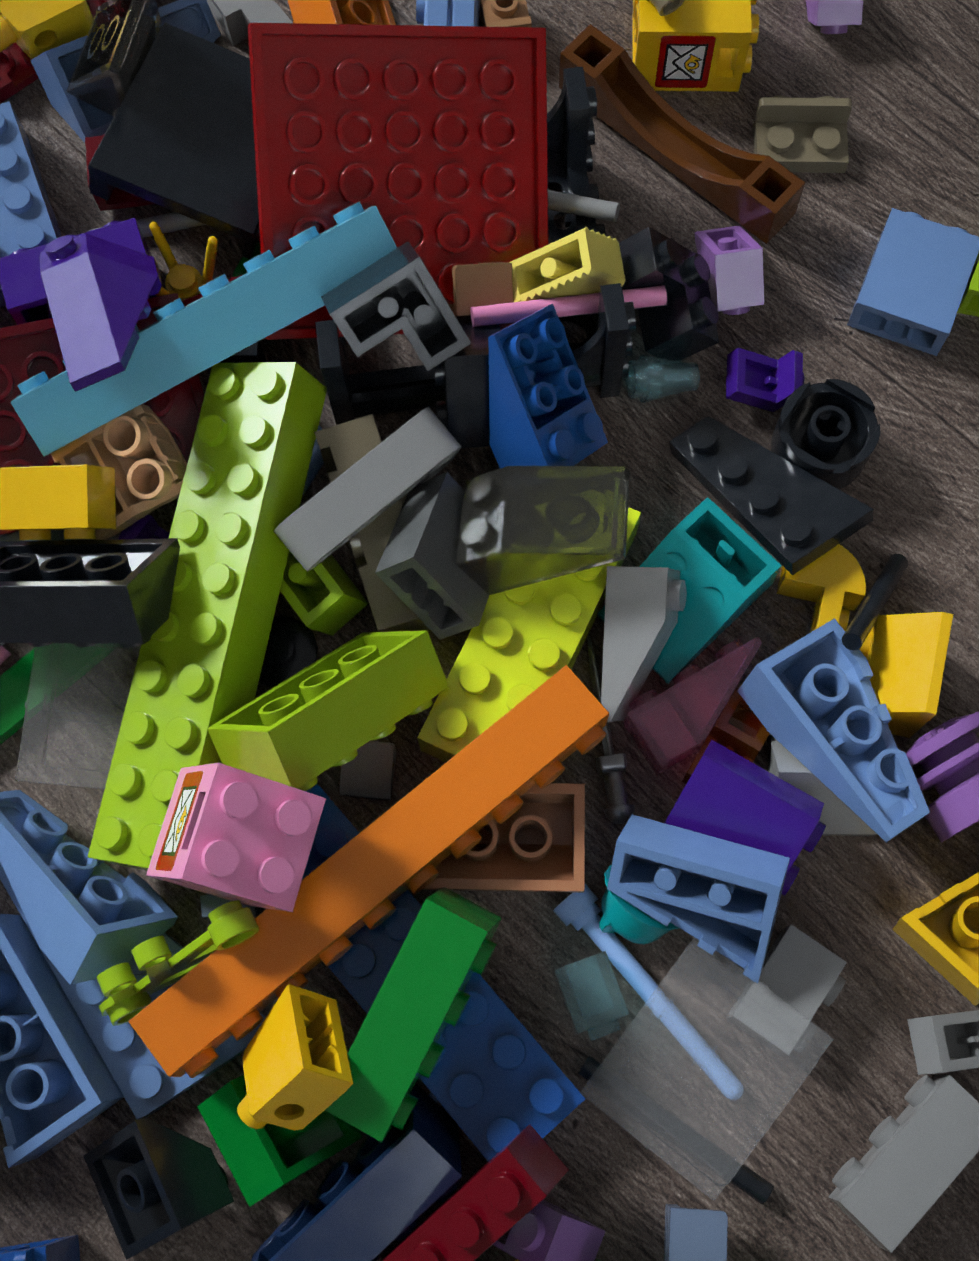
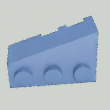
(703, 886)

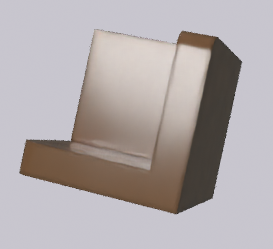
(481, 286)

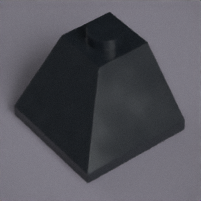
(155, 1183)

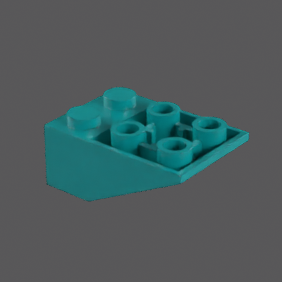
(722, 578)

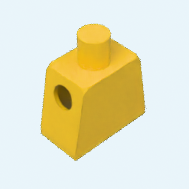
(42, 23)
(295, 1062)

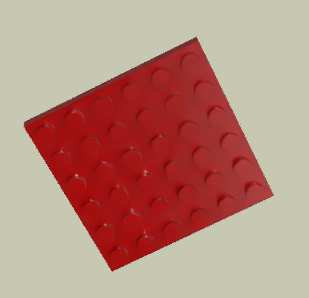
(405, 119)

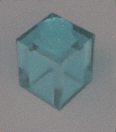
(591, 995)

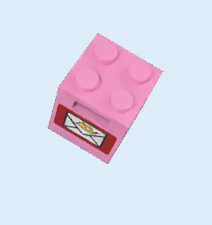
(237, 836)

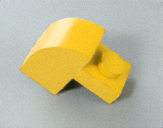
(831, 582)

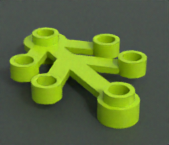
(127, 996)

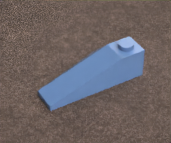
(828, 717)

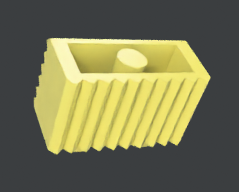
(568, 267)

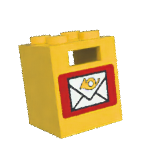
(696, 46)

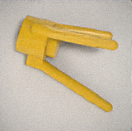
(182, 277)

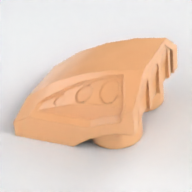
(144, 459)

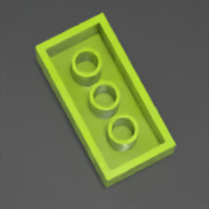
(332, 708)

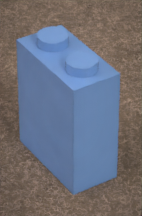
(915, 281)

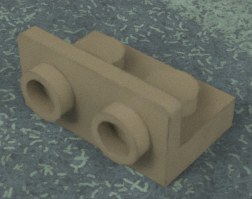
(804, 132)

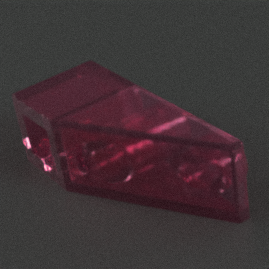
(680, 719)

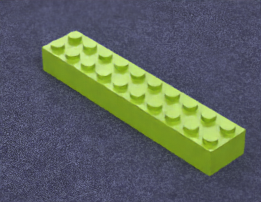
(210, 653)

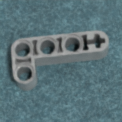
(368, 489)

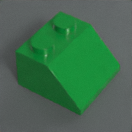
(272, 1155)

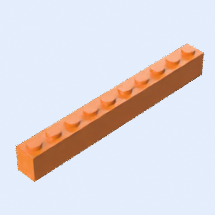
(371, 872)

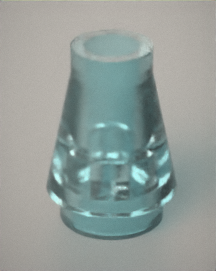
(658, 378)

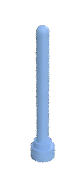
(583, 913)

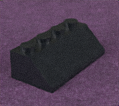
(86, 590)

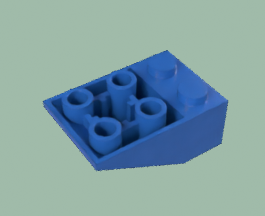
(539, 396)

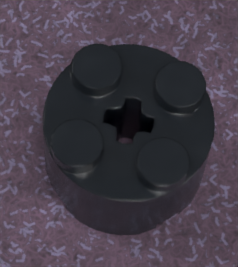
(827, 431)

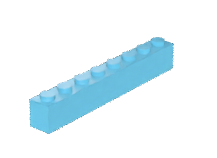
(210, 328)

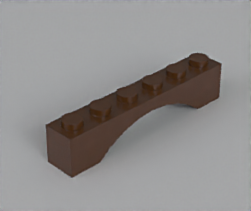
(740, 183)

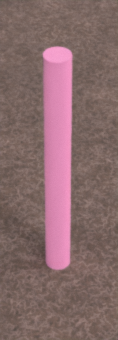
(564, 306)

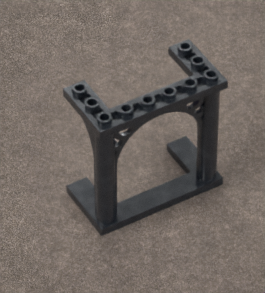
(608, 341)

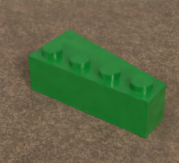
(412, 1010)

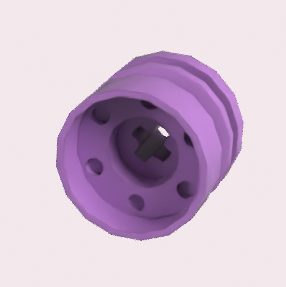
(952, 767)

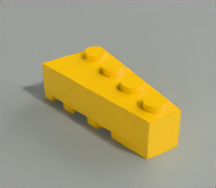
(948, 935)

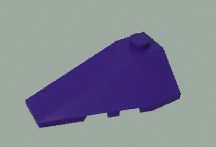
(95, 303)

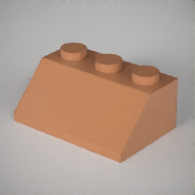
(530, 851)

